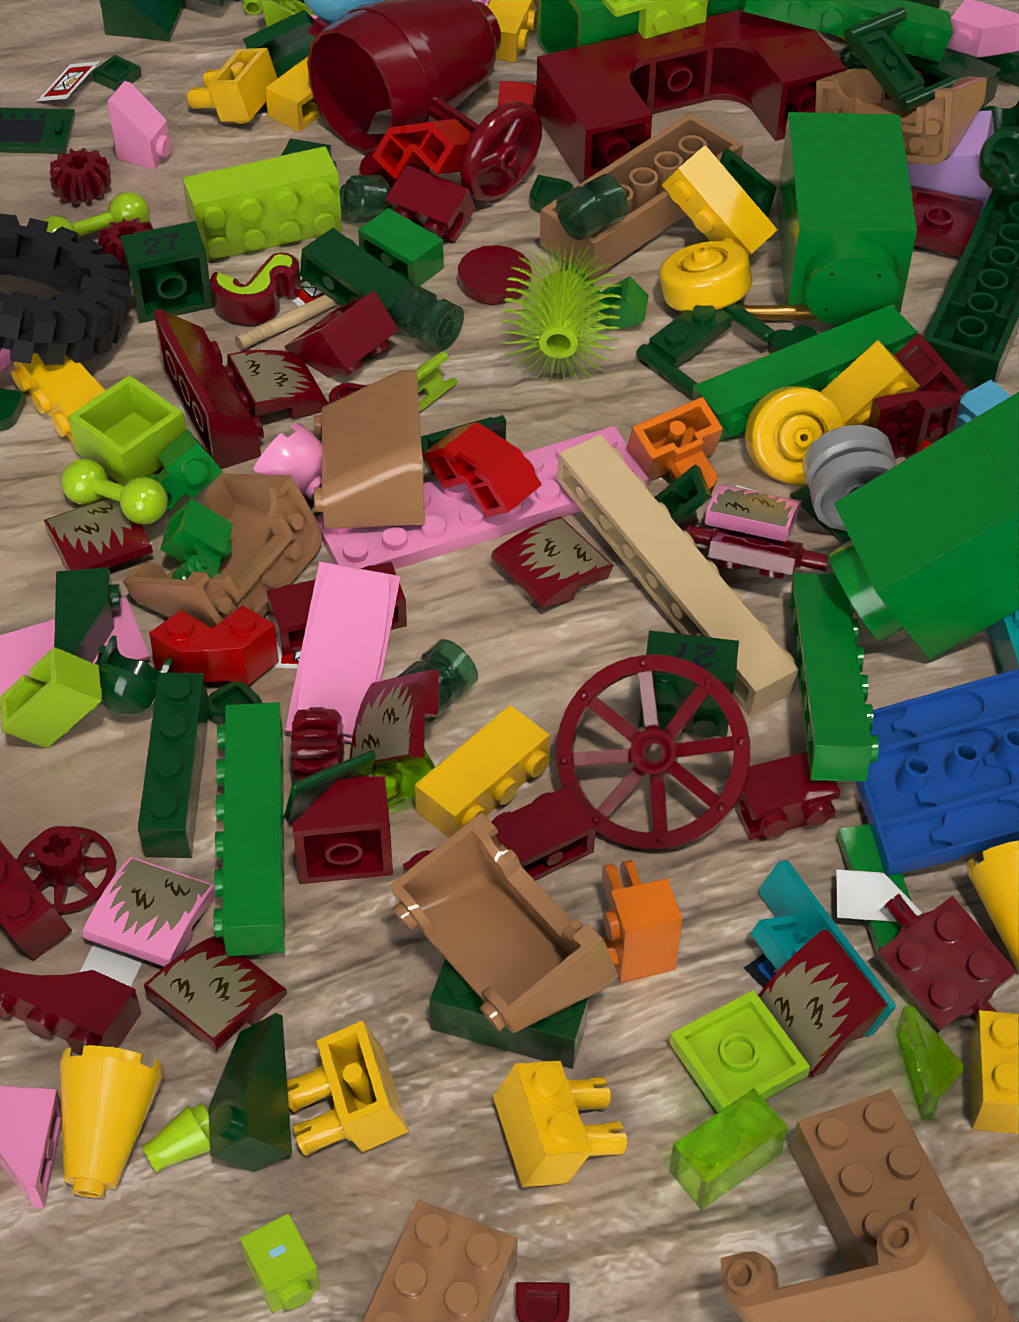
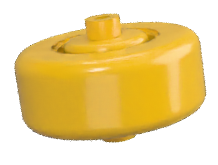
(706, 275)
(785, 427)

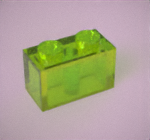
(727, 1148)

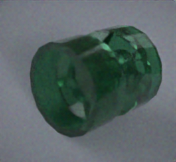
(592, 207)
(427, 318)
(455, 670)

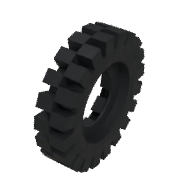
(73, 323)

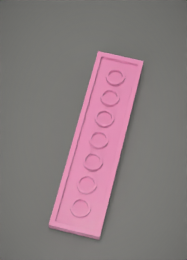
(457, 520)

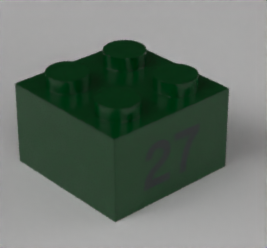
(167, 270)
(672, 691)

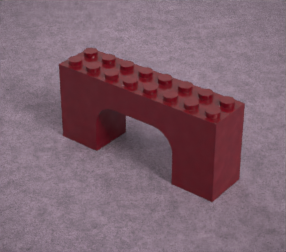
(604, 94)

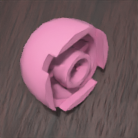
(295, 456)

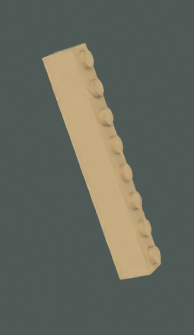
(673, 568)

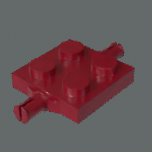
(769, 555)
(943, 962)

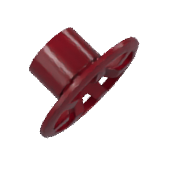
(62, 861)

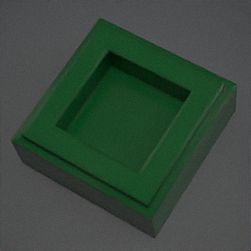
(115, 72)

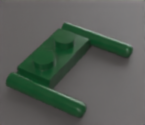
(888, 62)
(690, 334)

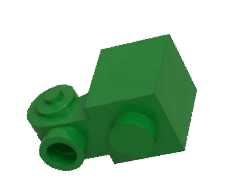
(185, 469)
(197, 540)

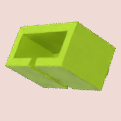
(50, 708)

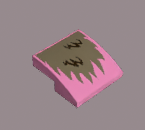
(752, 512)
(148, 911)

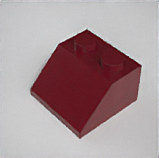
(346, 336)
(345, 833)

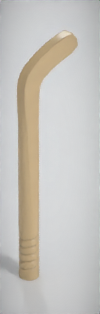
(284, 322)

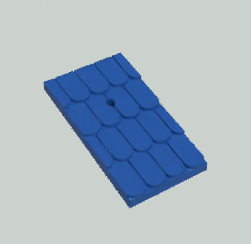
(945, 774)

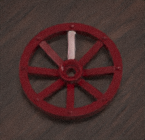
(642, 741)

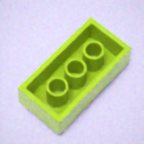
(264, 203)

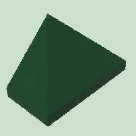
(750, 180)
(685, 494)

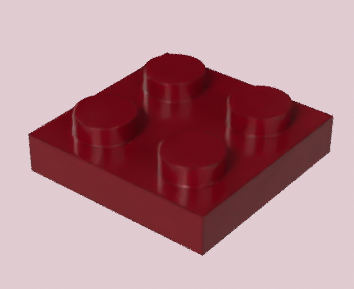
(944, 220)

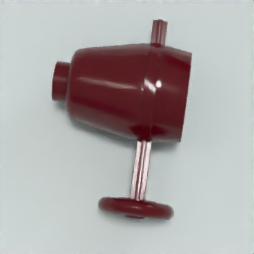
(422, 66)

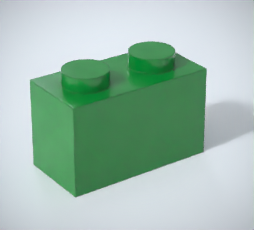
(403, 246)

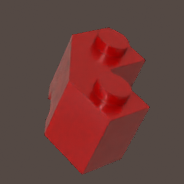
(423, 146)
(488, 466)
(231, 651)

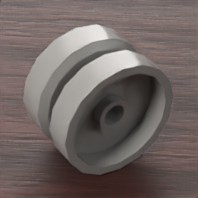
(841, 464)

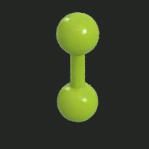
(124, 205)
(141, 499)

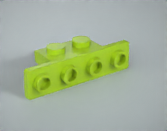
(660, 15)

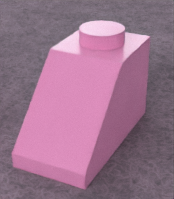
(984, 30)
(138, 128)
(29, 1138)

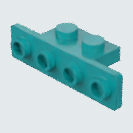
(797, 922)

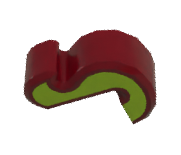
(260, 296)

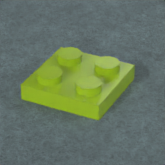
(739, 1051)

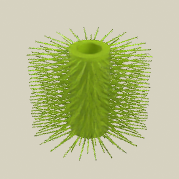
(561, 313)

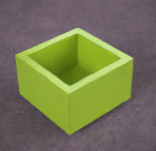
(126, 429)

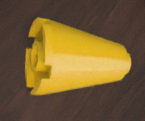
(998, 888)
(102, 1114)

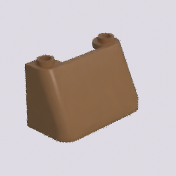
(928, 131)
(372, 456)
(271, 545)
(501, 929)
(920, 1277)

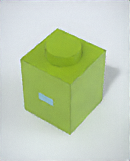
(280, 1264)

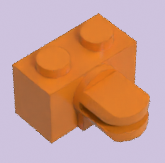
(677, 442)
(640, 923)

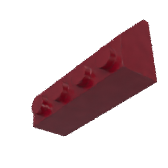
(207, 391)

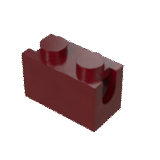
(432, 202)
(784, 797)

